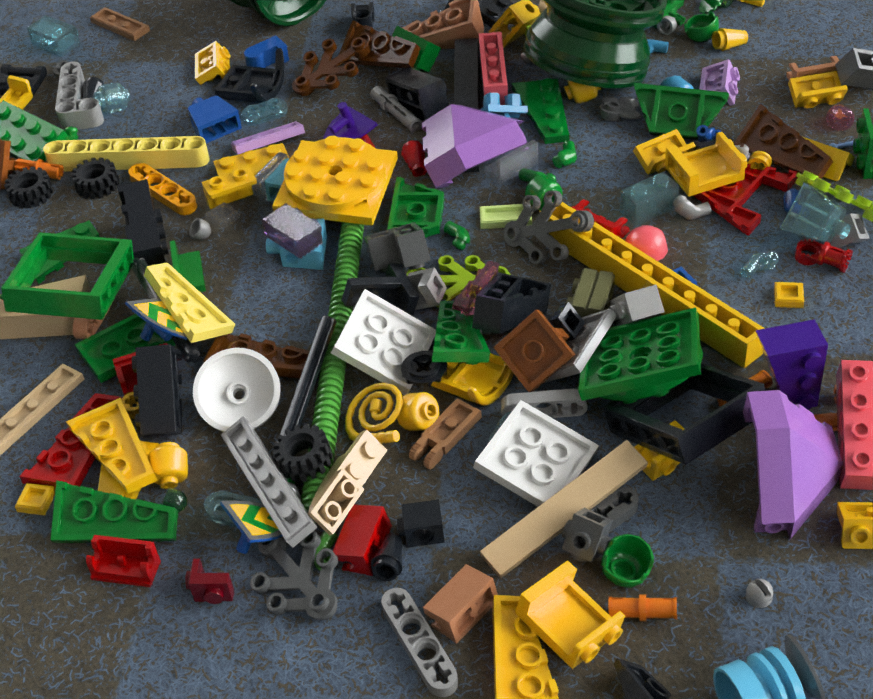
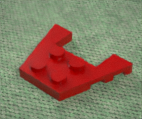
(729, 199)

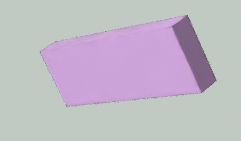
(267, 137)

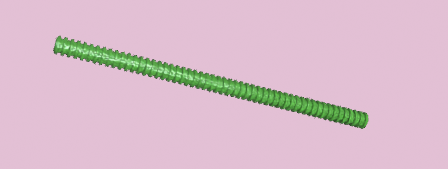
(333, 368)

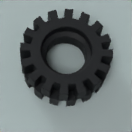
(95, 178)
(28, 187)
(309, 463)

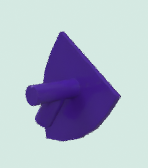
(349, 124)

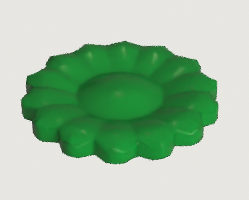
(708, 6)

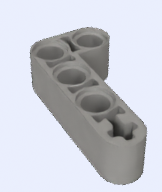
(70, 106)

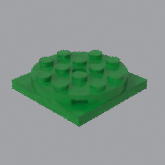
(644, 358)

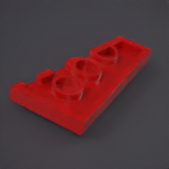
(68, 457)

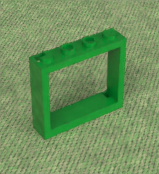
(114, 252)

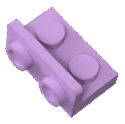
(721, 78)

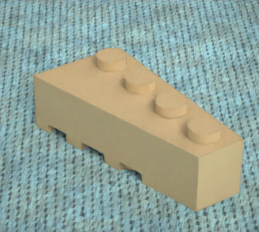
(26, 325)

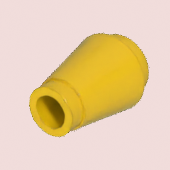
(728, 38)

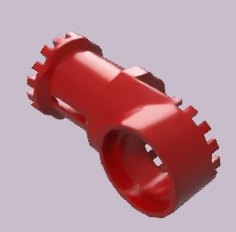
(822, 254)

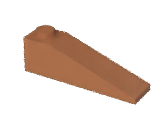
(458, 21)

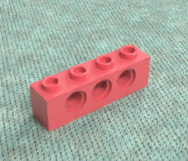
(493, 64)
(855, 423)

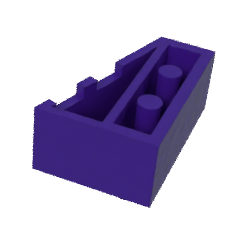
(796, 360)

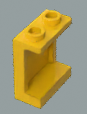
(706, 167)
(568, 617)

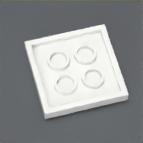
(381, 338)
(534, 455)

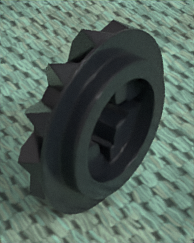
(422, 360)

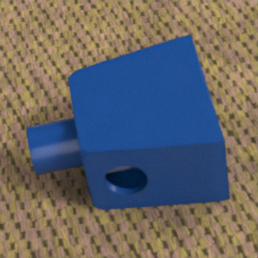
(213, 118)

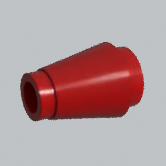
(414, 157)

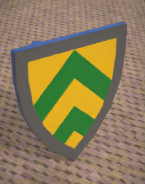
(156, 318)
(252, 521)

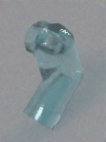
(759, 262)

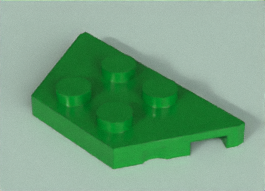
(678, 108)
(416, 205)

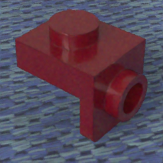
(208, 586)

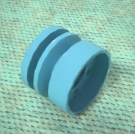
(761, 677)

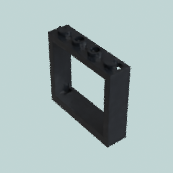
(685, 445)

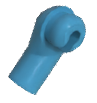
(658, 46)

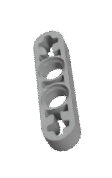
(415, 643)

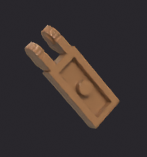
(445, 432)

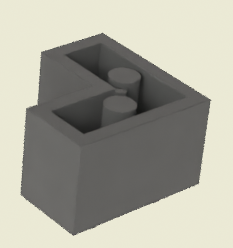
(398, 245)

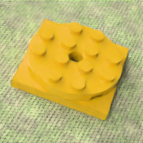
(337, 180)

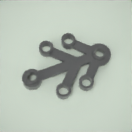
(542, 228)
(299, 579)

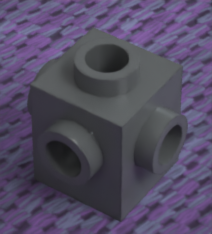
(586, 535)

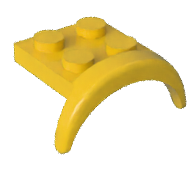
(478, 382)

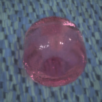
(840, 117)

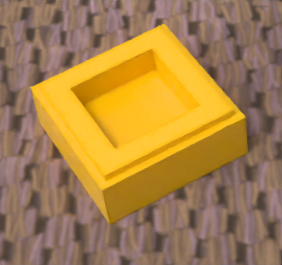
(788, 295)
(35, 499)

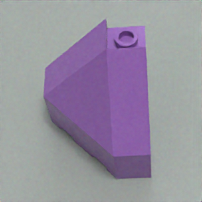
(464, 138)
(794, 461)

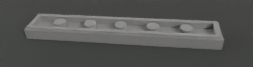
(269, 482)

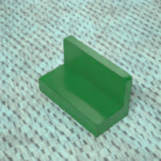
(189, 266)

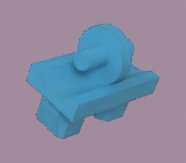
(512, 107)

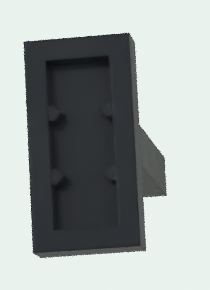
(392, 288)

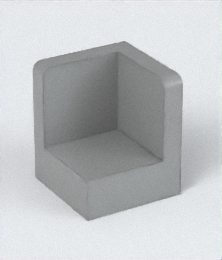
(857, 233)
(428, 286)

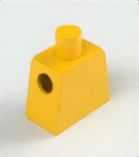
(518, 14)

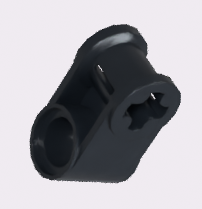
(363, 14)

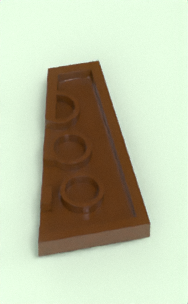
(384, 49)
(783, 144)
(286, 361)

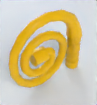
(375, 410)

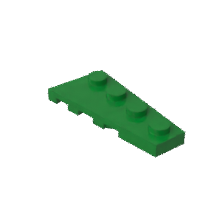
(544, 108)
(457, 339)
(86, 512)

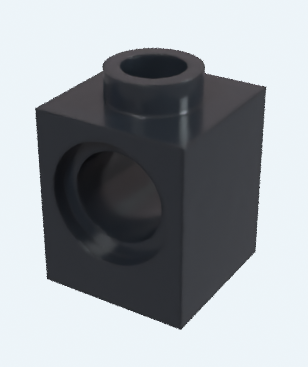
(421, 523)

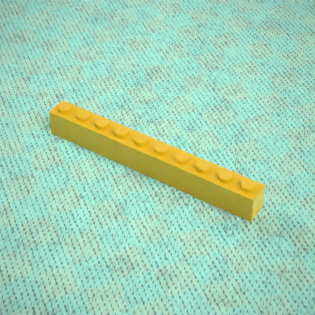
(633, 270)

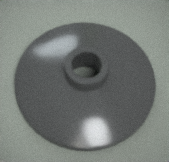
(803, 667)

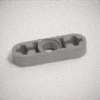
(569, 402)

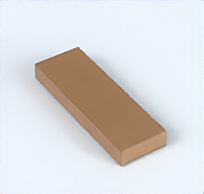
(119, 24)

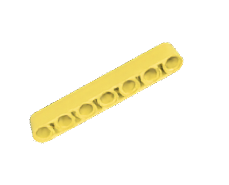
(126, 152)

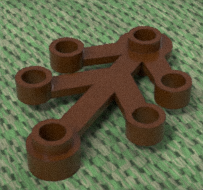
(308, 81)

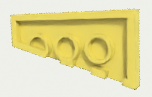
(188, 306)

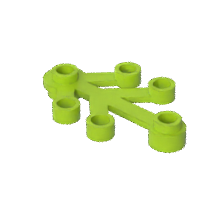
(839, 192)
(461, 275)

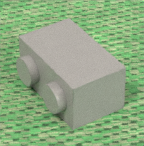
(637, 305)

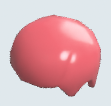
(648, 240)

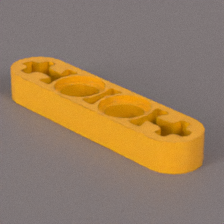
(166, 186)

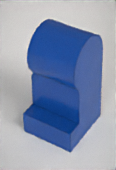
(264, 53)

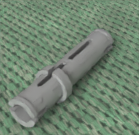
(383, 98)

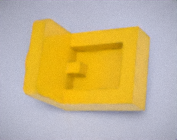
(19, 92)

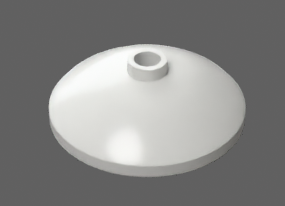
(233, 372)

